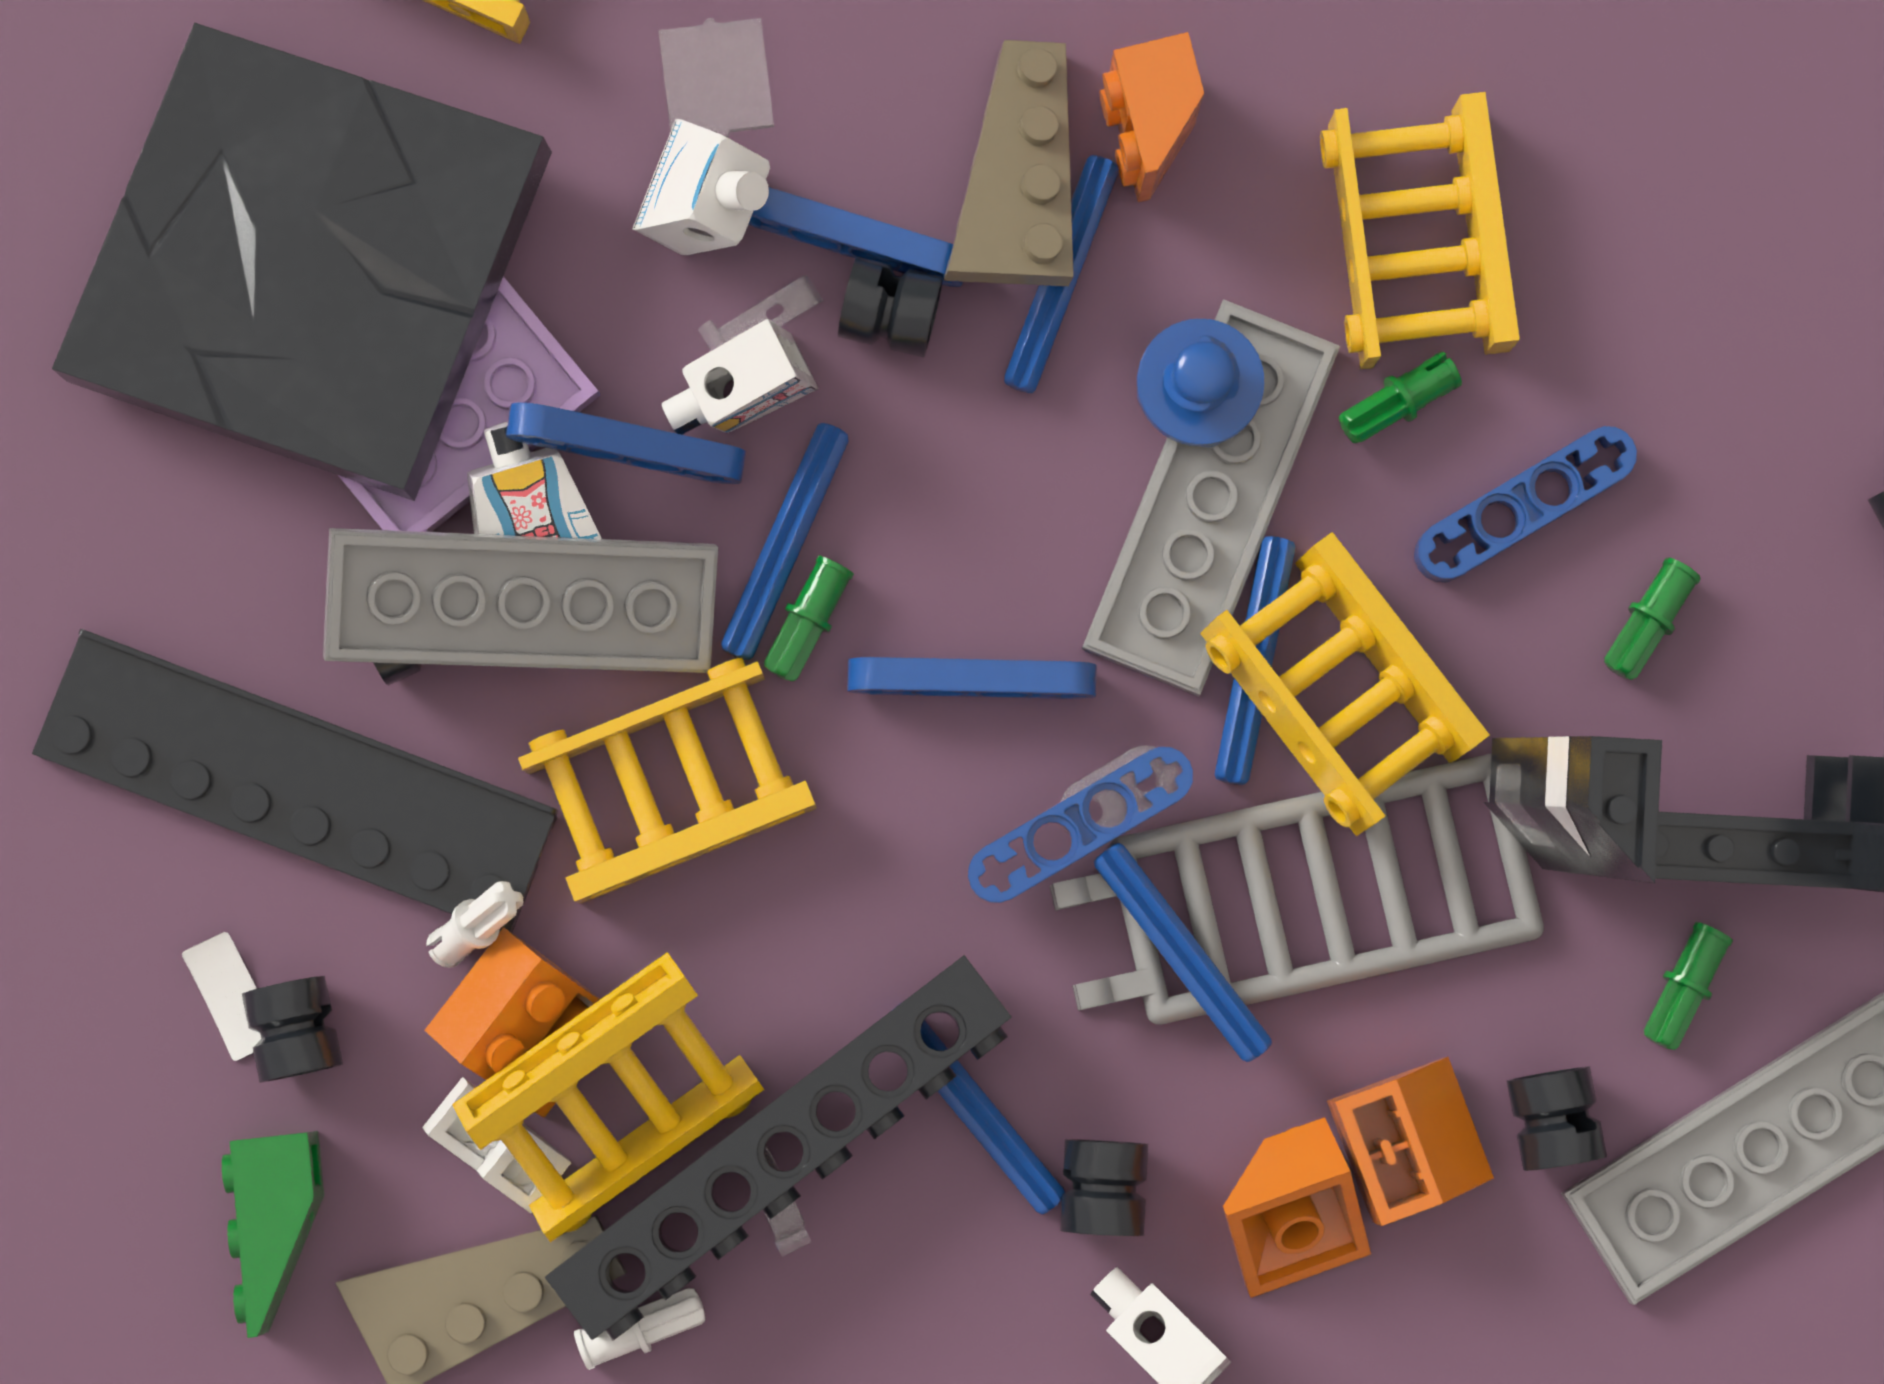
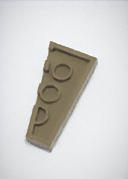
(1019, 186)
(461, 1302)

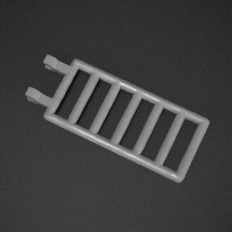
(1343, 963)

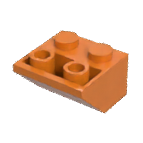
(1155, 103)
(507, 1007)
(1410, 1141)

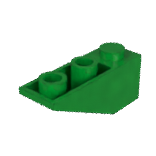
(276, 1201)

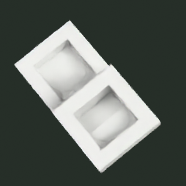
(494, 1161)

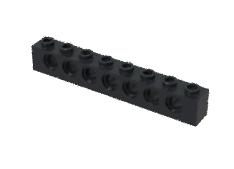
(585, 1279)

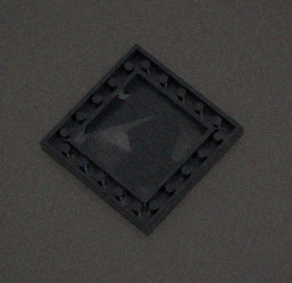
(303, 260)

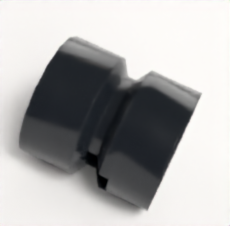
(890, 306)
(292, 1028)
(1556, 1118)
(1104, 1187)

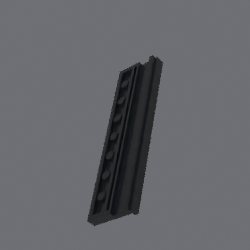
(290, 778)

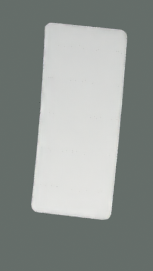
(222, 981)

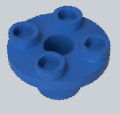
(1200, 382)

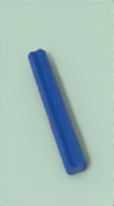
(1052, 301)
(785, 541)
(1242, 715)
(1183, 952)
(997, 1134)

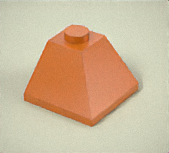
(1295, 1210)

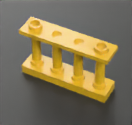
(1471, 194)
(1366, 627)
(717, 819)
(595, 1038)

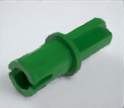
(1401, 398)
(1651, 618)
(807, 619)
(1687, 986)

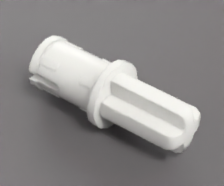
(474, 924)
(660, 1321)

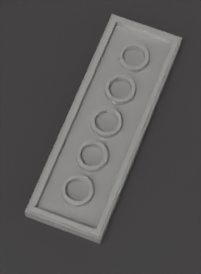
(1209, 516)
(519, 601)
(1739, 1157)

